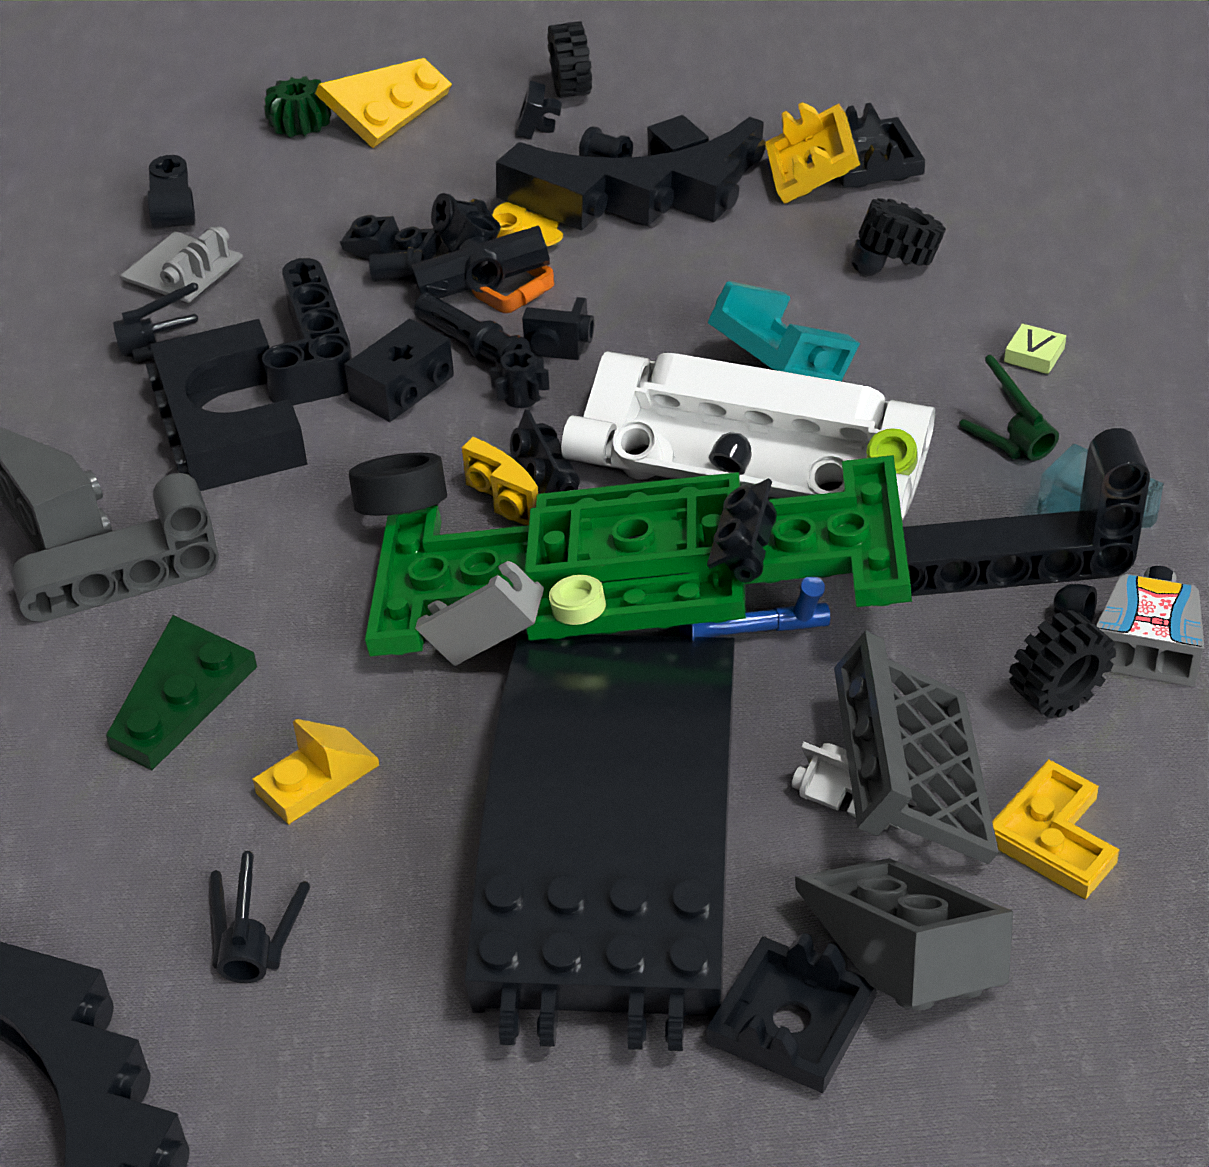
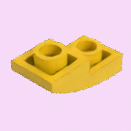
(502, 477)

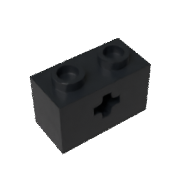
(399, 369)

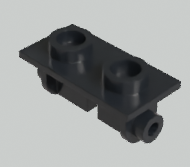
(541, 456)
(744, 531)

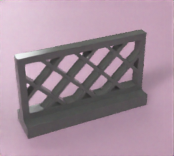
(879, 746)

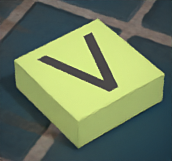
(1035, 348)

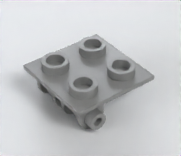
(182, 261)

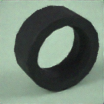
(397, 484)

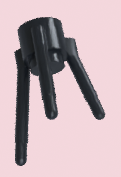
(137, 334)
(245, 948)

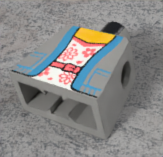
(1155, 627)

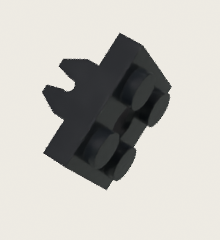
(887, 147)
(799, 977)

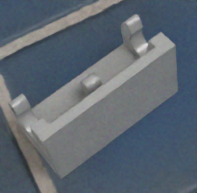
(483, 616)

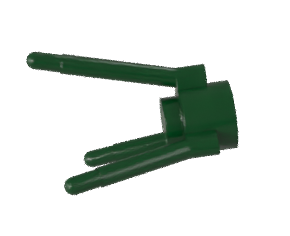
(1027, 429)

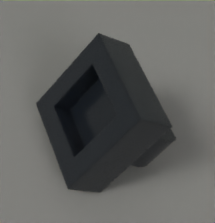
(533, 111)

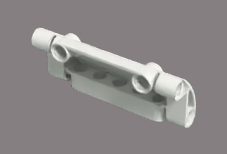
(684, 404)

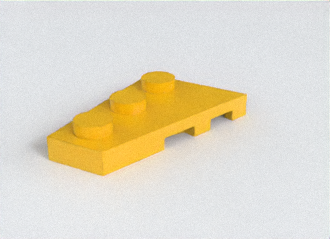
(384, 98)

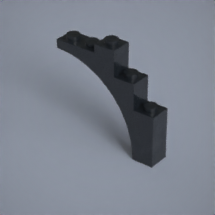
(637, 188)
(59, 1022)

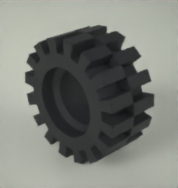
(569, 59)
(901, 231)
(1062, 663)

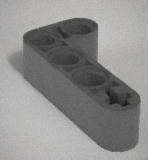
(122, 561)

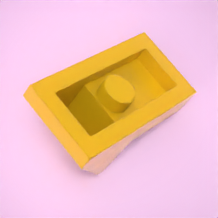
(321, 767)

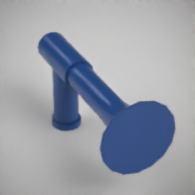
(805, 614)

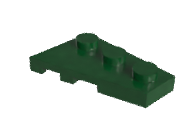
(177, 691)

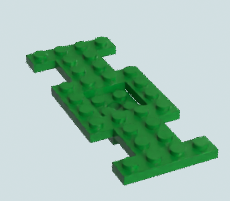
(676, 525)

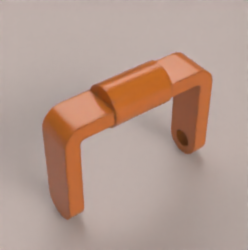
(521, 296)

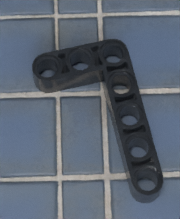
(1046, 547)

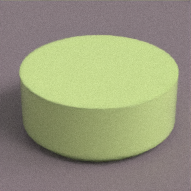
(577, 599)

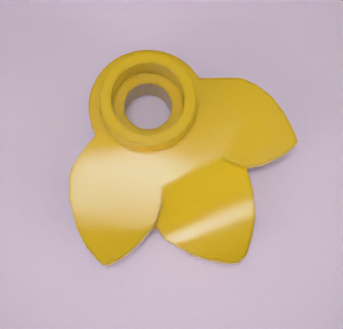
(516, 218)

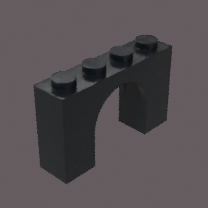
(220, 445)

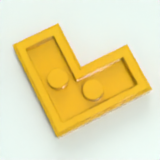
(1042, 835)

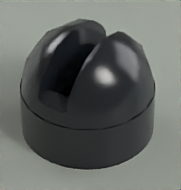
(866, 259)
(731, 453)
(1077, 598)

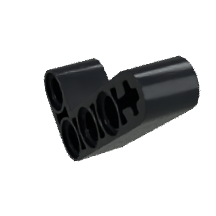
(315, 363)

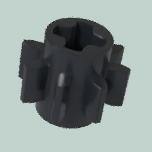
(519, 378)

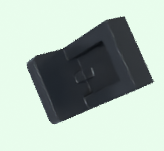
(557, 331)

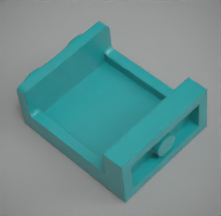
(754, 322)

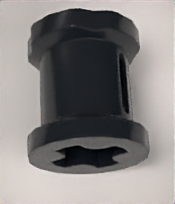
(597, 144)

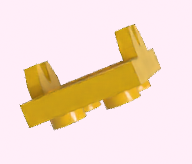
(807, 136)

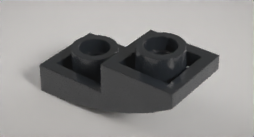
(382, 236)

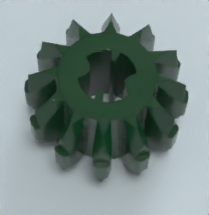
(295, 107)

